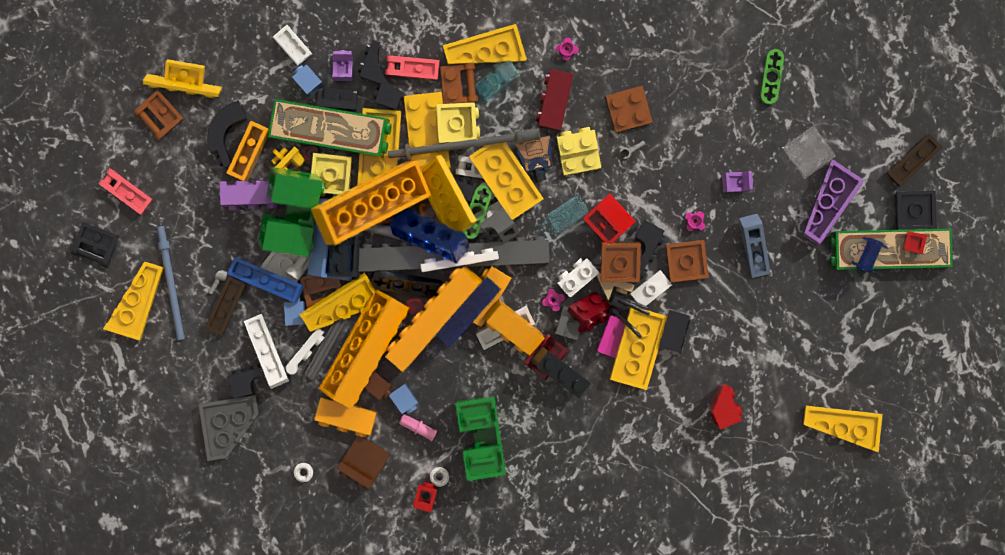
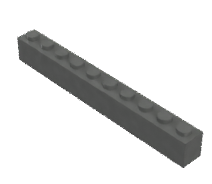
(411, 257)

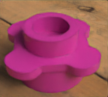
(572, 49)
(696, 216)
(558, 299)

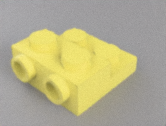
(457, 122)
(578, 151)
(333, 171)

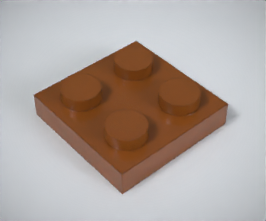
(628, 109)
(687, 261)
(620, 262)

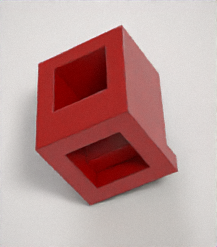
(420, 502)

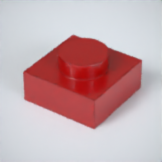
(914, 242)

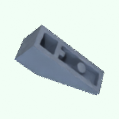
(755, 245)

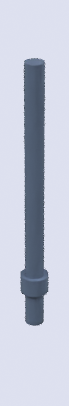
(163, 245)

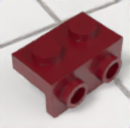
(590, 311)
(552, 346)

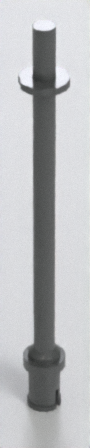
(519, 136)

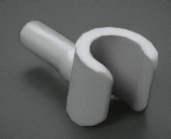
(632, 149)
(220, 275)

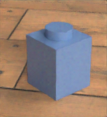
(307, 79)
(292, 312)
(404, 399)

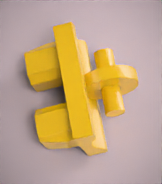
(293, 156)

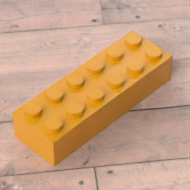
(370, 202)
(430, 321)
(363, 348)

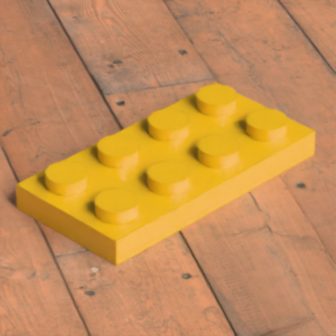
(423, 125)
(372, 166)
(506, 178)
(446, 196)
(637, 355)

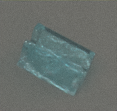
(567, 213)

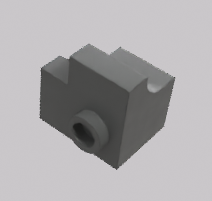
(499, 226)
(566, 325)

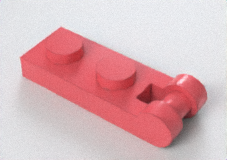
(412, 67)
(126, 192)

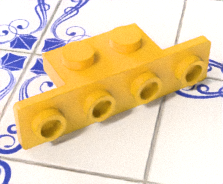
(183, 77)

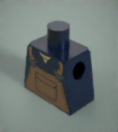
(535, 156)

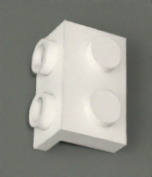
(578, 277)

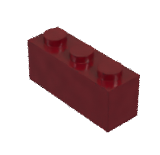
(554, 100)

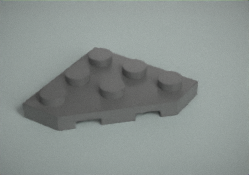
(226, 423)

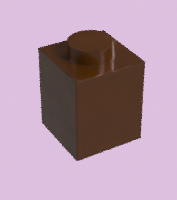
(378, 386)

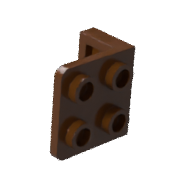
(363, 462)

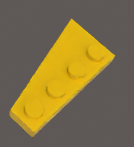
(488, 47)
(340, 304)
(134, 309)
(849, 425)

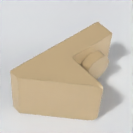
(607, 287)

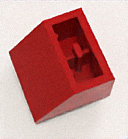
(608, 220)
(723, 409)

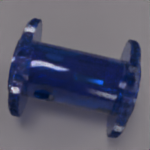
(869, 255)

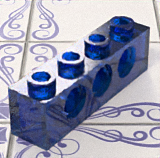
(429, 235)
(468, 312)

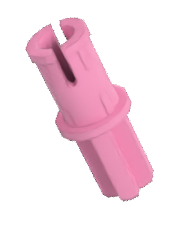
(418, 427)

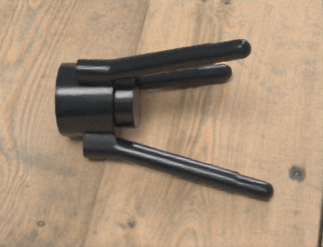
(620, 303)

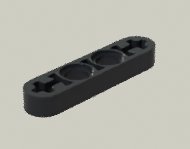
(408, 281)

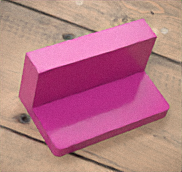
(611, 336)

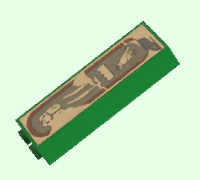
(329, 128)
(849, 247)

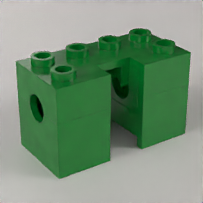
(295, 230)
(487, 456)

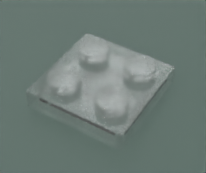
(808, 151)

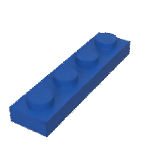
(265, 280)

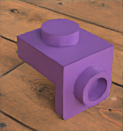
(342, 65)
(737, 181)

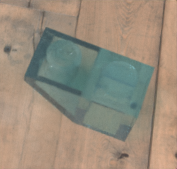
(497, 80)

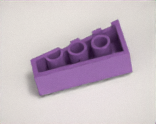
(246, 194)
(835, 195)

